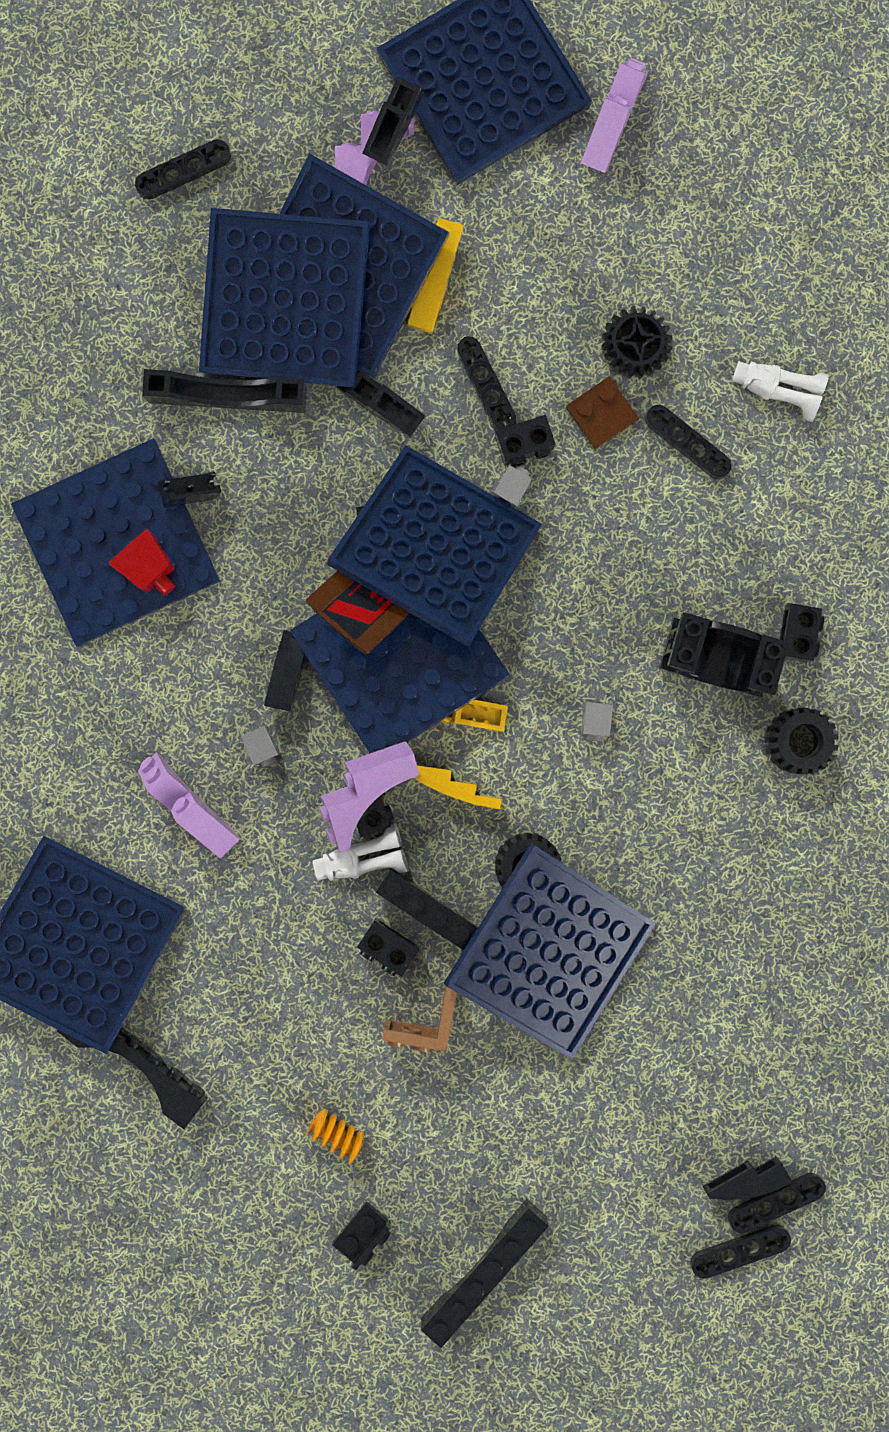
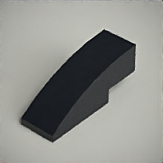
(393, 121)
(285, 674)
(748, 1182)

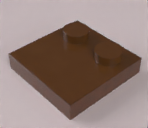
(602, 413)

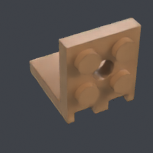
(423, 1037)

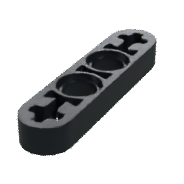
(180, 164)
(489, 383)
(691, 438)
(778, 1208)
(741, 1256)

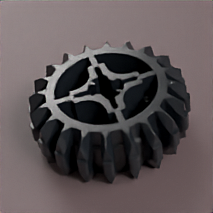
(635, 320)

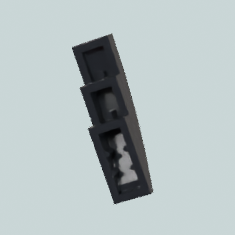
(384, 404)

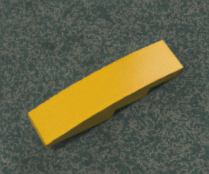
(430, 298)
(480, 715)
(440, 780)

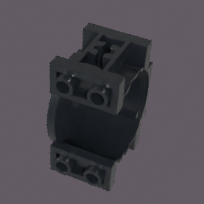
(724, 655)

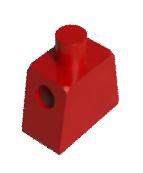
(145, 564)

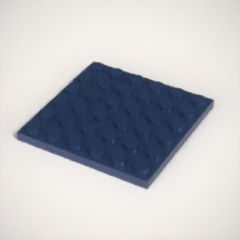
(486, 80)
(399, 250)
(283, 296)
(90, 520)
(435, 545)
(404, 682)
(80, 943)
(550, 952)

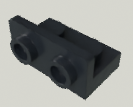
(362, 1235)

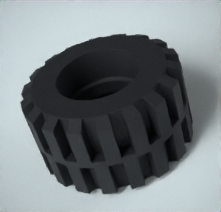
(823, 741)
(515, 846)

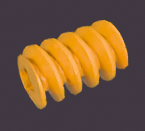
(336, 1135)

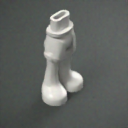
(764, 381)
(348, 864)

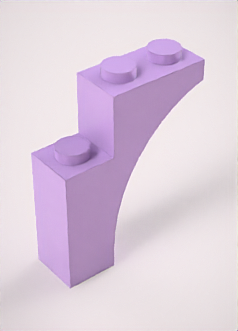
(614, 114)
(350, 157)
(365, 782)
(186, 806)

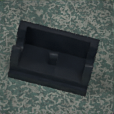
(188, 489)

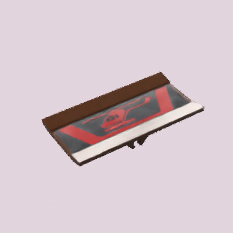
(355, 611)

